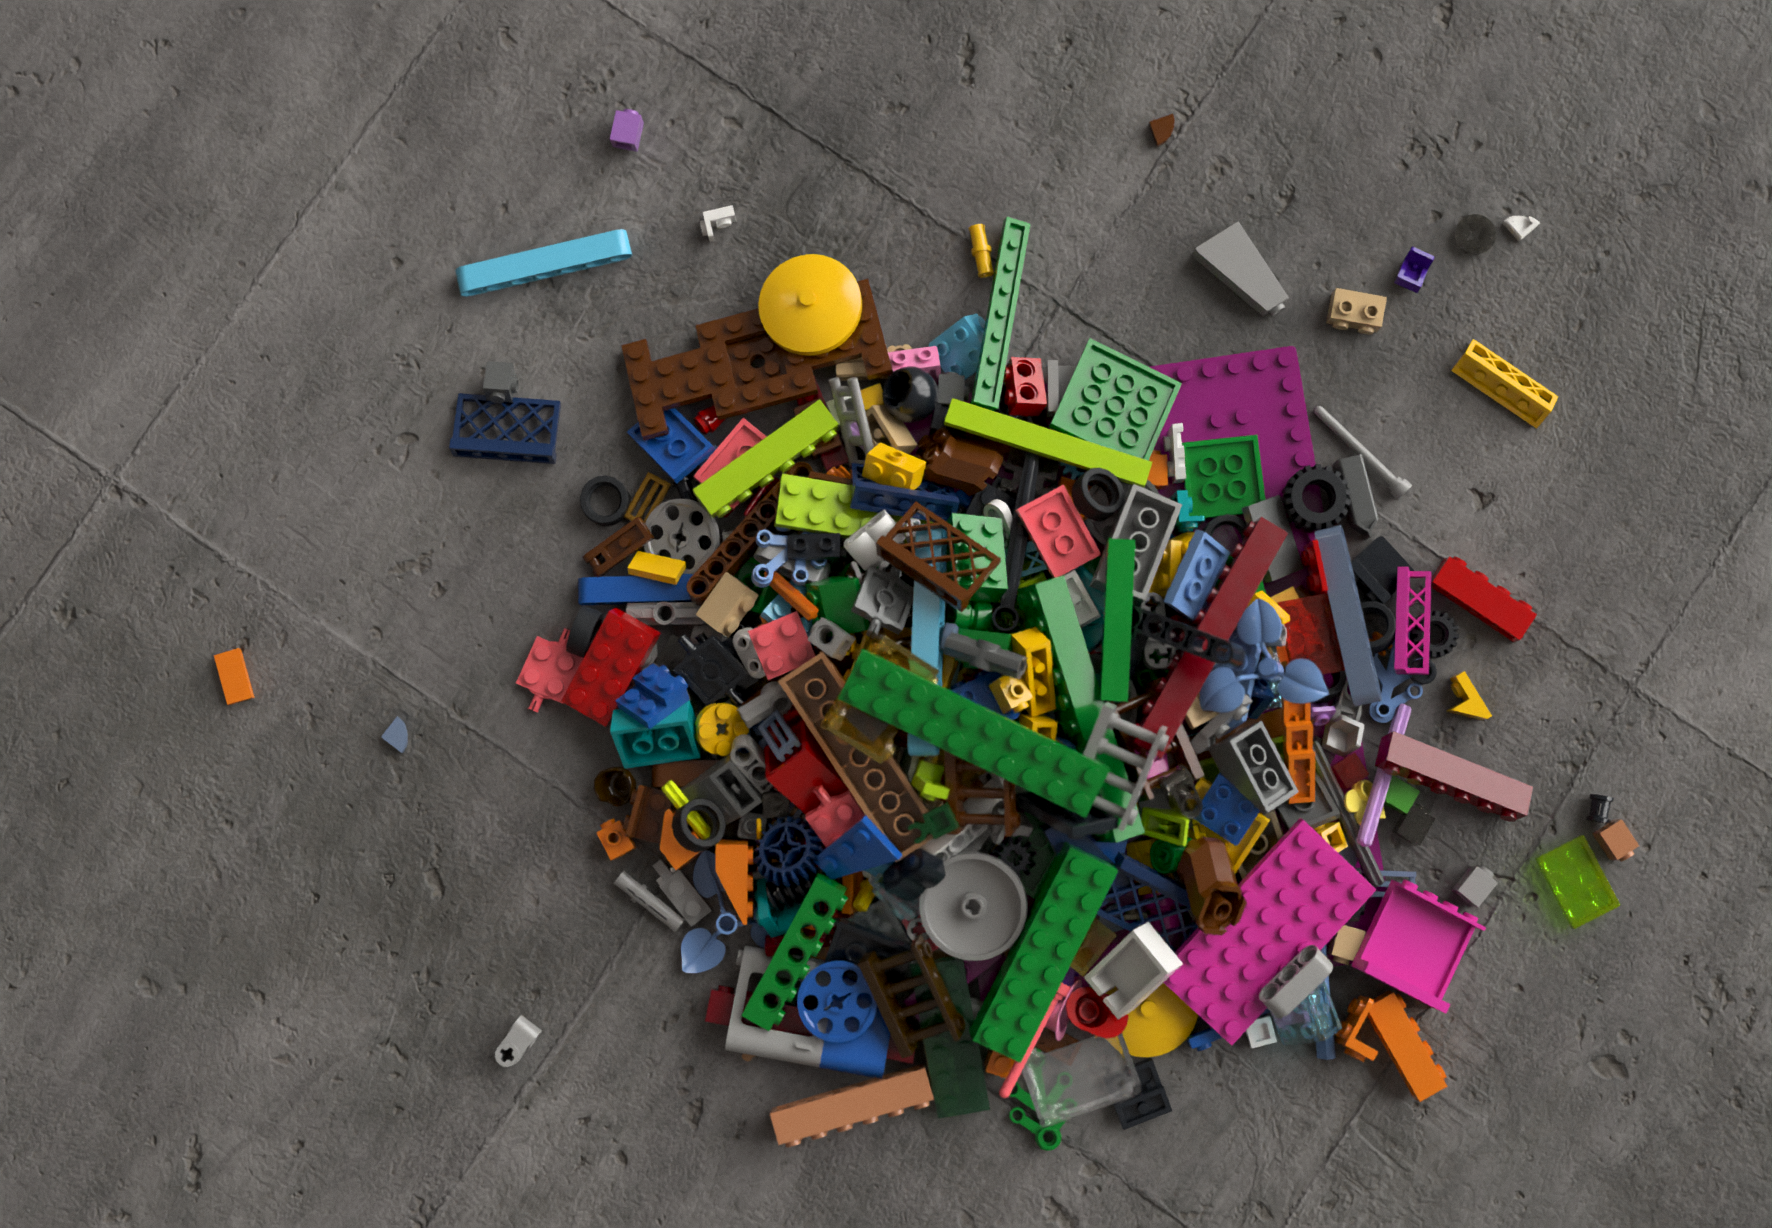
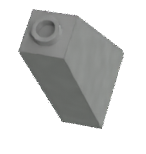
(1241, 268)

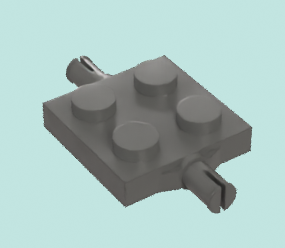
(883, 600)

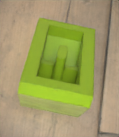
(1165, 825)

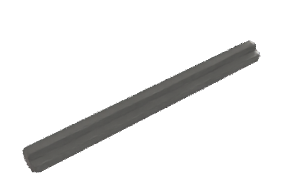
(1346, 818)

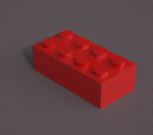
(610, 665)

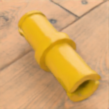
(981, 250)

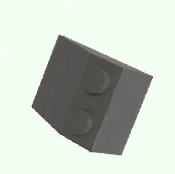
(1254, 767)

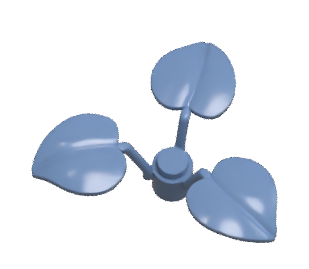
(1298, 685)
(699, 948)

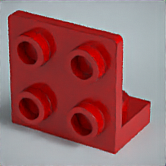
(1312, 559)

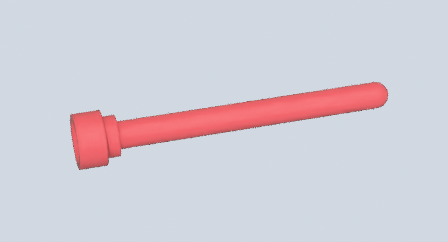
(1017, 1067)

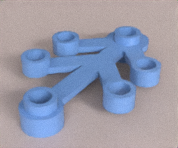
(779, 560)
(1389, 680)

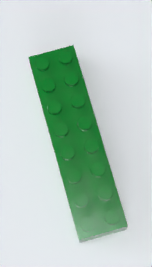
(1042, 952)

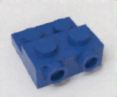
(654, 695)

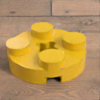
(706, 728)

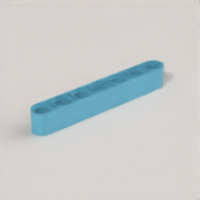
(543, 262)

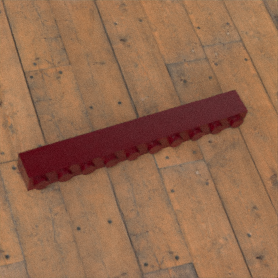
(1220, 617)

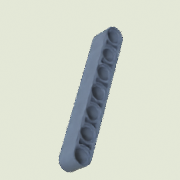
(1348, 616)

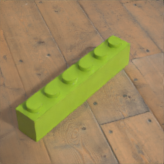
(766, 459)

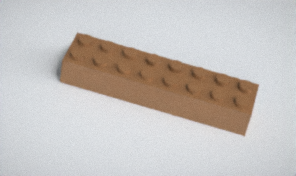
(879, 789)

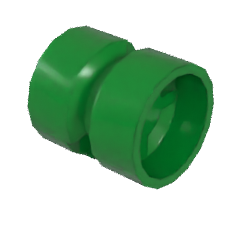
(974, 617)
(1166, 856)

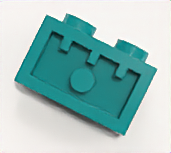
(1185, 522)

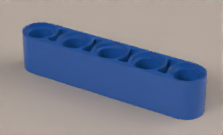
(631, 589)

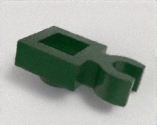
(937, 822)

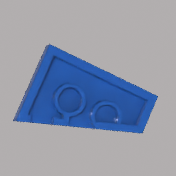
(857, 850)

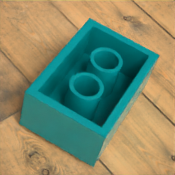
(666, 742)

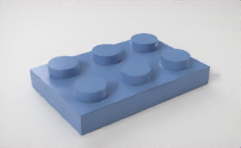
(1196, 575)

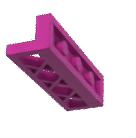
(1402, 621)

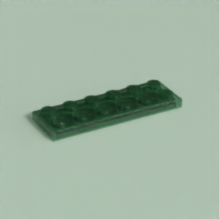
(953, 1065)

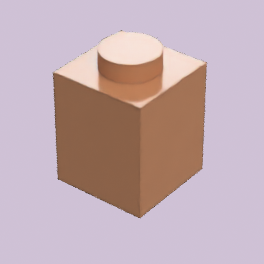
(1616, 840)

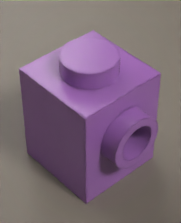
(626, 130)

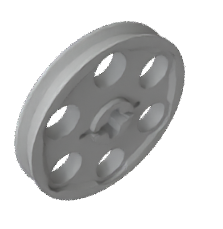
(683, 523)

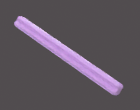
(1380, 785)

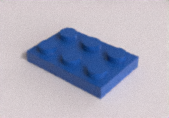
(677, 451)

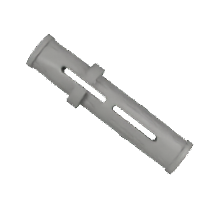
(650, 902)

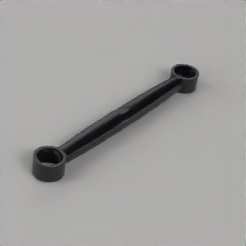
(1017, 541)

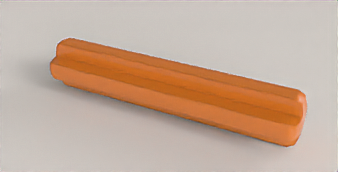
(793, 596)

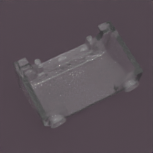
(1080, 1078)

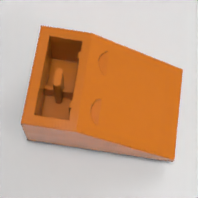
(732, 869)

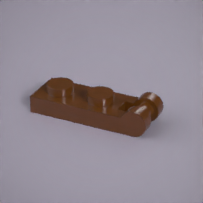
(618, 546)

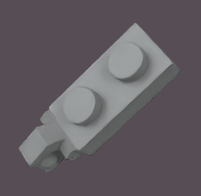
(681, 893)

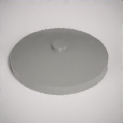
(975, 907)

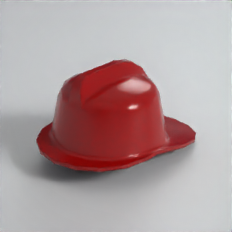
(1092, 1015)

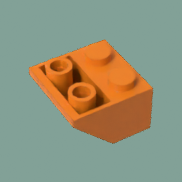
(672, 850)

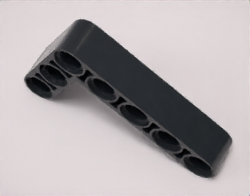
(1170, 635)

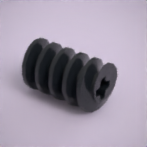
(787, 896)

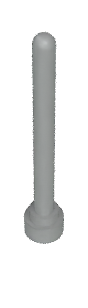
(1396, 484)

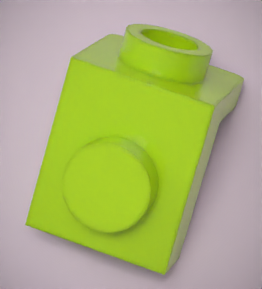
(927, 780)

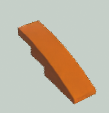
(1298, 749)

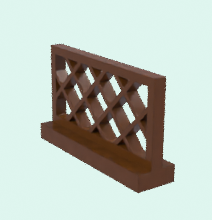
(921, 571)

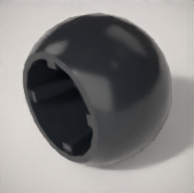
(910, 394)

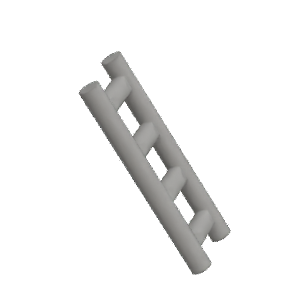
(845, 416)

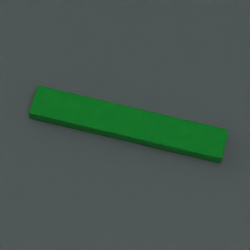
(1117, 620)

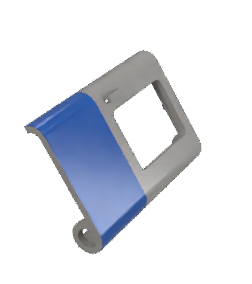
(858, 1056)

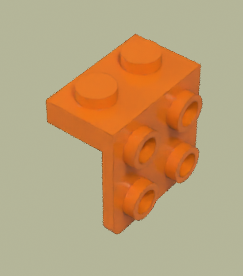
(1358, 1010)

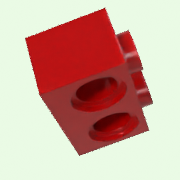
(1028, 385)

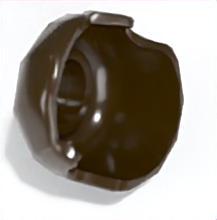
(614, 785)

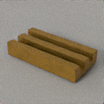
(658, 481)

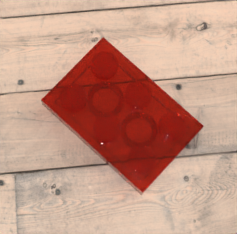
(1313, 633)

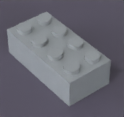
(1150, 522)

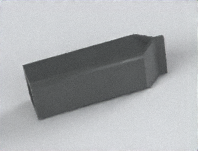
(1362, 509)

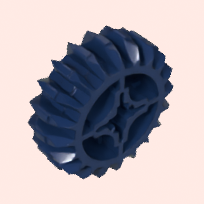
(779, 842)

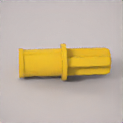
(864, 896)

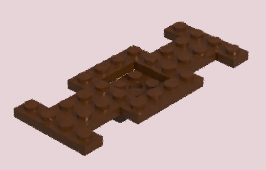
(727, 371)

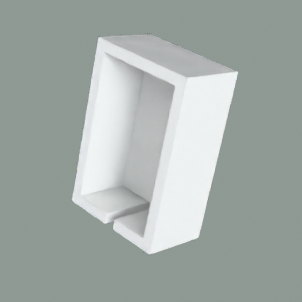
(1135, 968)

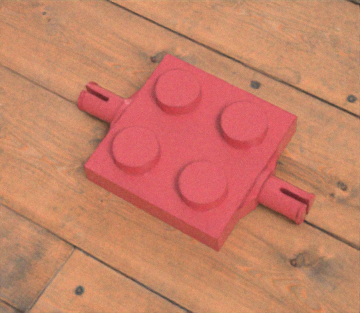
(548, 670)
(833, 815)

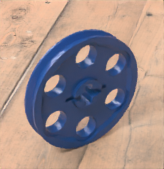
(824, 995)

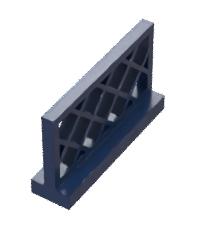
(502, 449)
(897, 500)
(1157, 882)

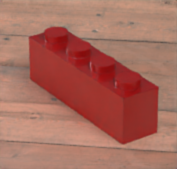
(1482, 599)

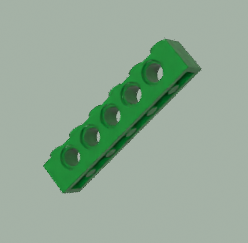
(758, 1008)

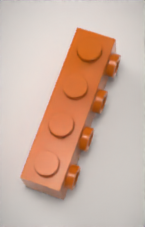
(1405, 1047)

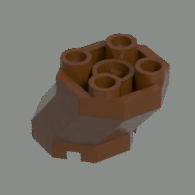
(958, 461)
(1211, 885)

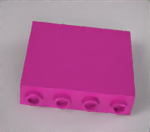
(1415, 943)

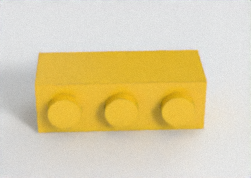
(1038, 671)

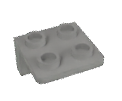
(1056, 381)

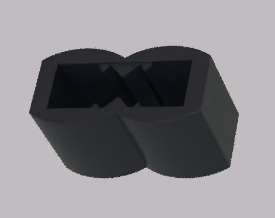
(914, 875)

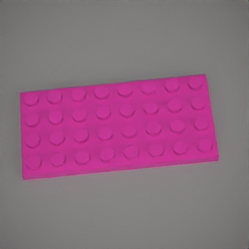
(1293, 900)

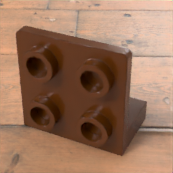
(647, 814)

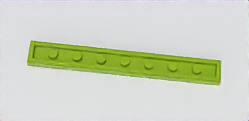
(1046, 442)

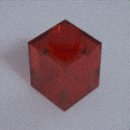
(1349, 770)

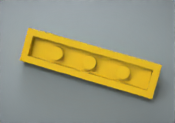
(1504, 385)

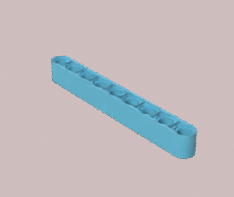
(928, 628)

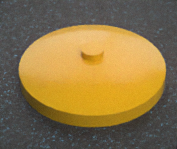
(810, 304)
(1158, 1023)

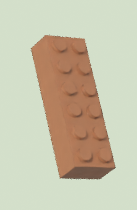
(851, 1104)

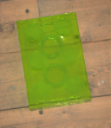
(1577, 881)

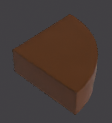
(1162, 129)

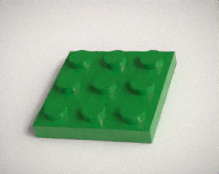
(1223, 475)

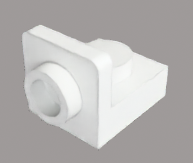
(718, 217)

